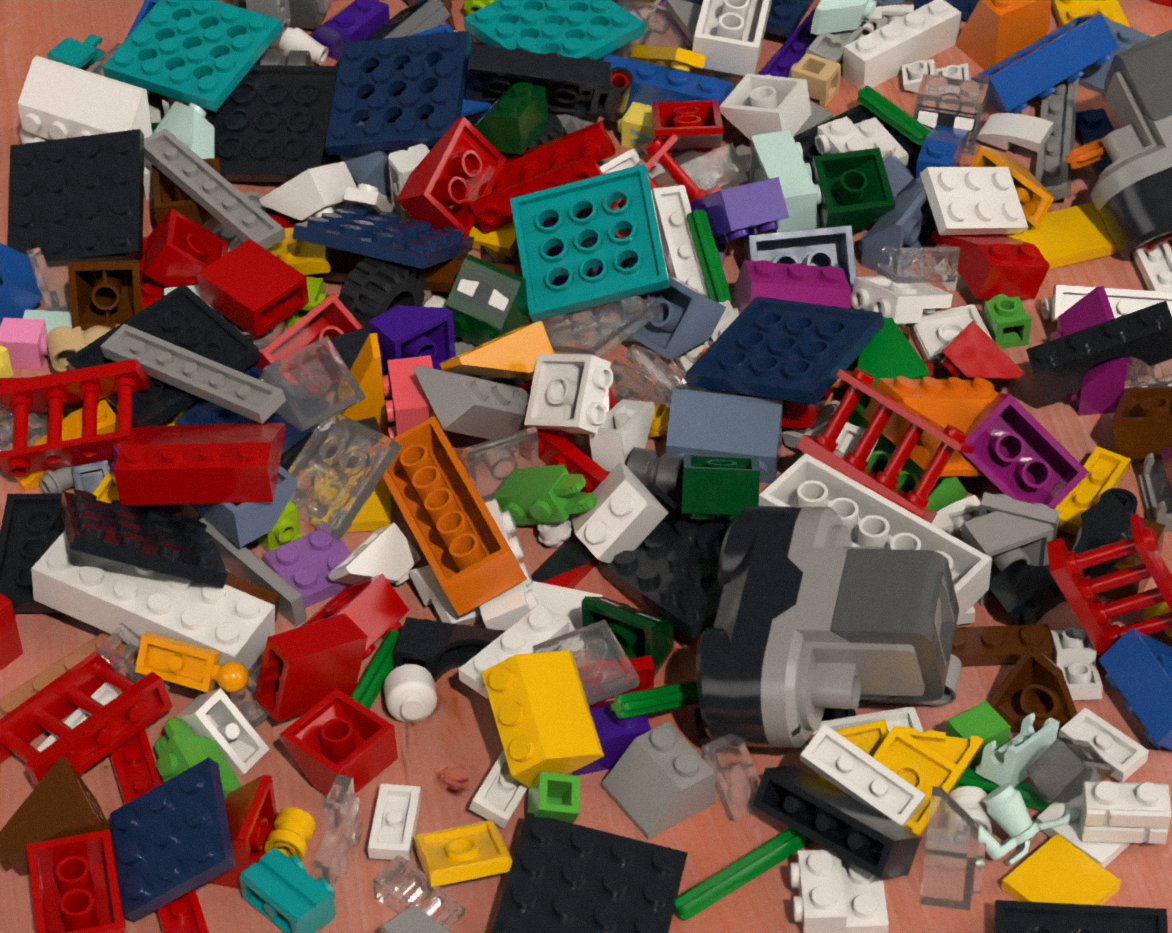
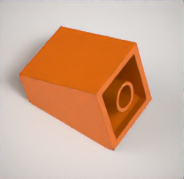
(1002, 29)

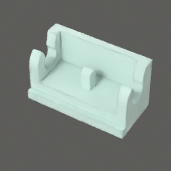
(1017, 755)

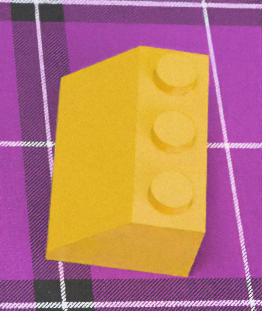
(542, 714)

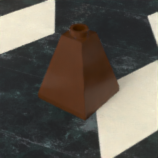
(104, 290)
(53, 810)

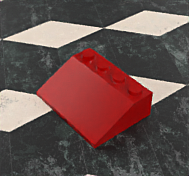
(199, 464)

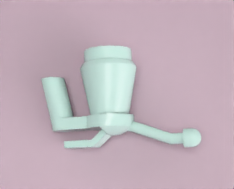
(1011, 814)

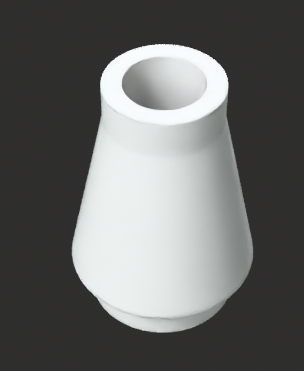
(299, 40)

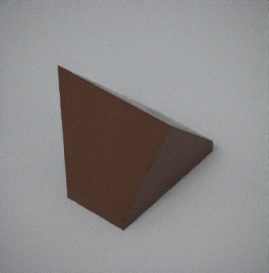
(1034, 687)

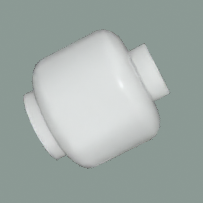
(410, 693)

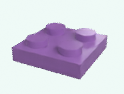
(306, 565)

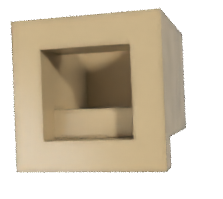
(821, 74)

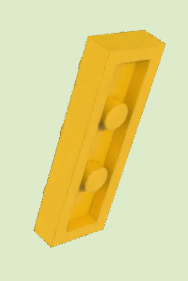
(668, 57)
(1105, 472)

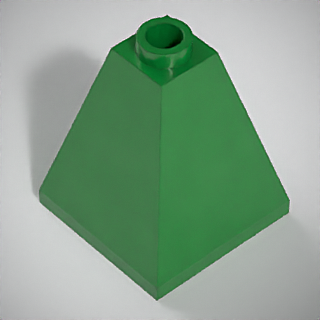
(890, 356)

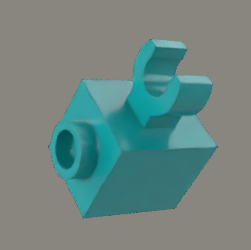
(76, 53)

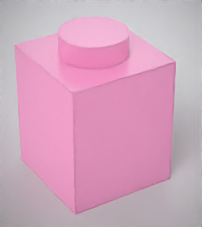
(25, 342)

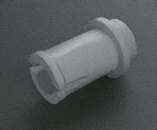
(57, 480)

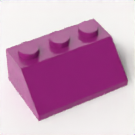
(792, 283)
(1104, 382)
(1021, 454)

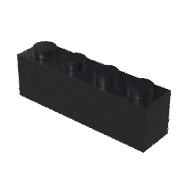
(837, 821)

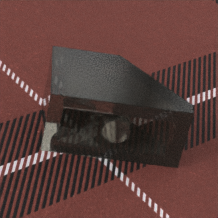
(1065, 767)

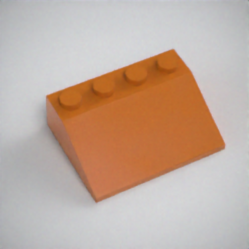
(942, 401)

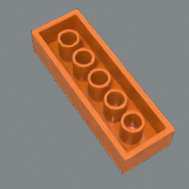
(450, 519)

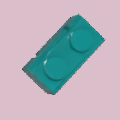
(287, 893)

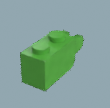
(543, 495)
(184, 750)

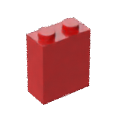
(253, 287)
(308, 665)

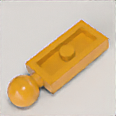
(188, 664)

